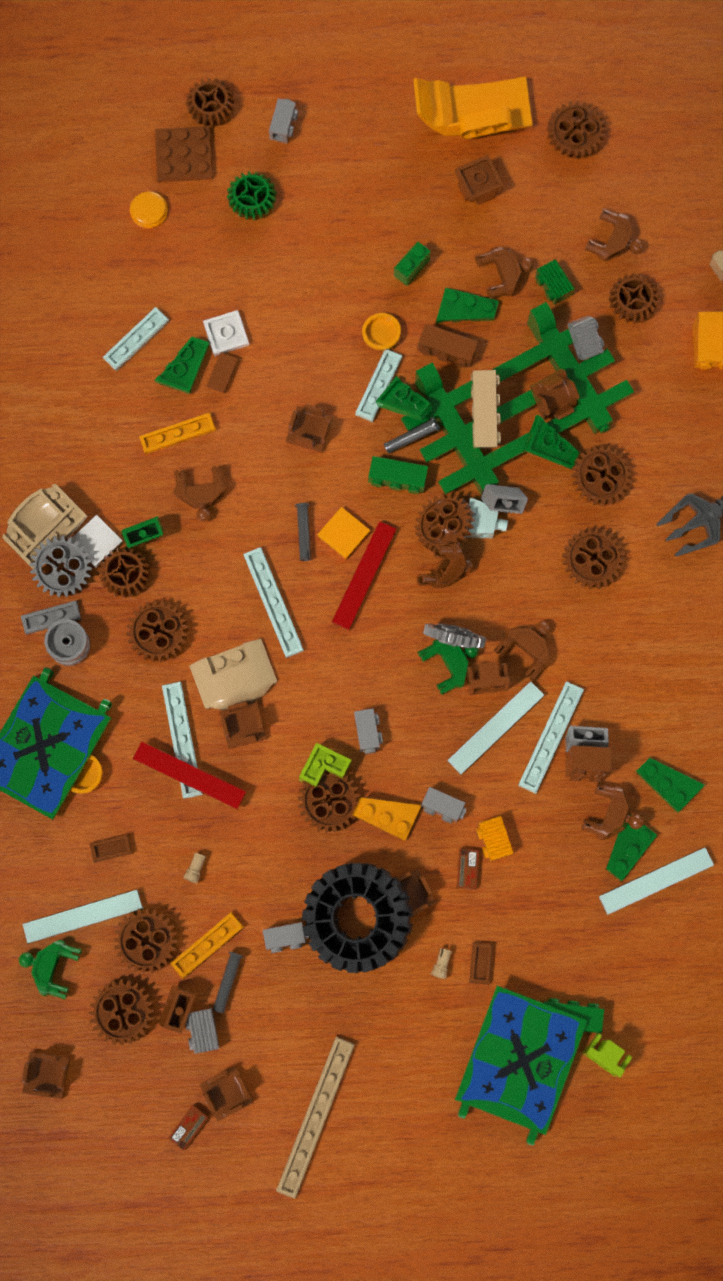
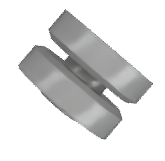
(70, 632)

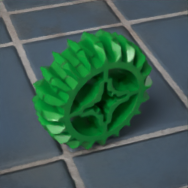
(262, 188)

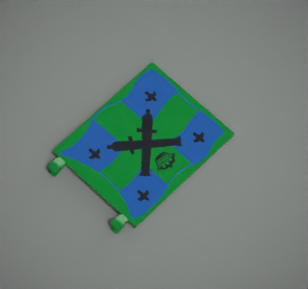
(48, 744)
(520, 1061)

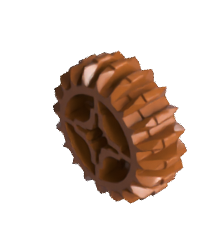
(212, 109)
(644, 308)
(131, 571)

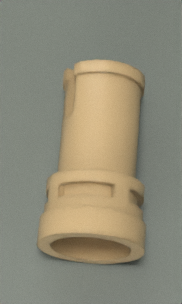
(193, 873)
(440, 969)

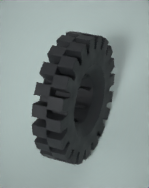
(391, 917)

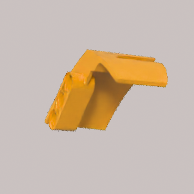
(474, 108)

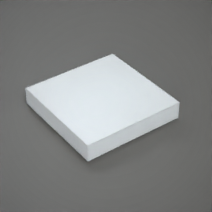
(226, 333)
(97, 540)

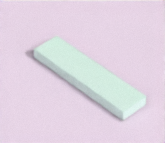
(136, 339)
(379, 382)

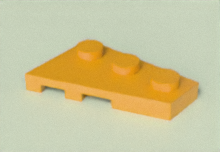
(388, 816)

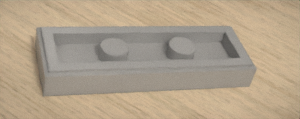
(44, 618)

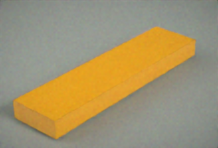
(177, 433)
(206, 945)

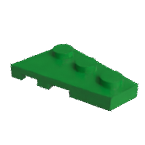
(464, 306)
(185, 367)
(402, 400)
(549, 445)
(669, 784)
(628, 849)

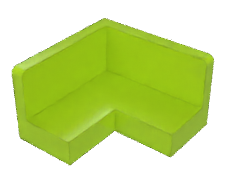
(321, 760)

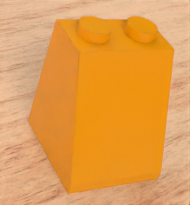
(708, 340)

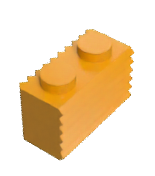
(494, 838)

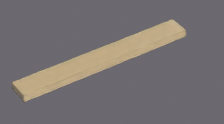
(315, 1118)

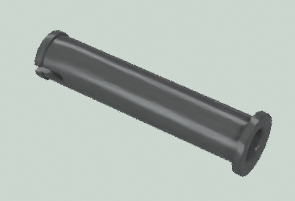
(411, 435)
(303, 531)
(227, 982)

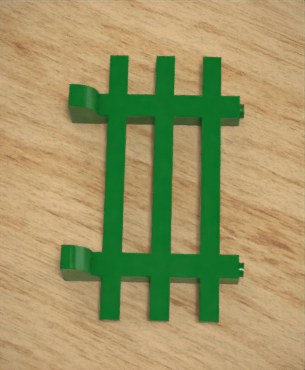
(460, 436)

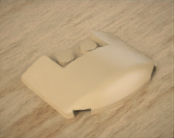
(42, 517)
(234, 676)

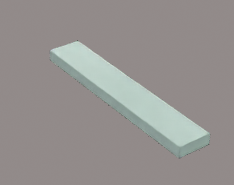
(273, 602)
(495, 728)
(180, 730)
(550, 737)
(656, 881)
(82, 916)

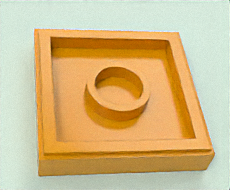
(343, 533)

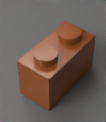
(176, 1009)

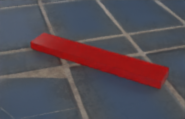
(364, 575)
(189, 775)

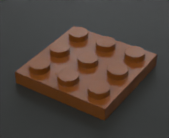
(183, 154)

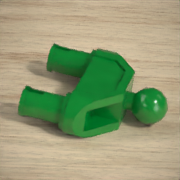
(455, 661)
(45, 966)

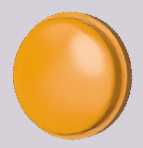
(149, 209)
(381, 331)
(89, 777)

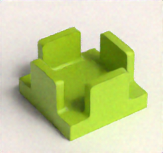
(607, 1056)

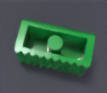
(412, 263)
(554, 282)
(143, 532)

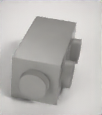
(282, 120)
(367, 731)
(443, 805)
(284, 936)

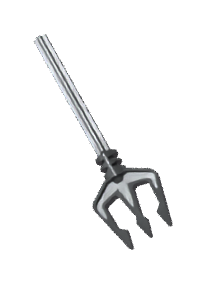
(706, 515)

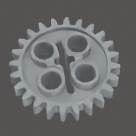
(50, 580)
(454, 635)

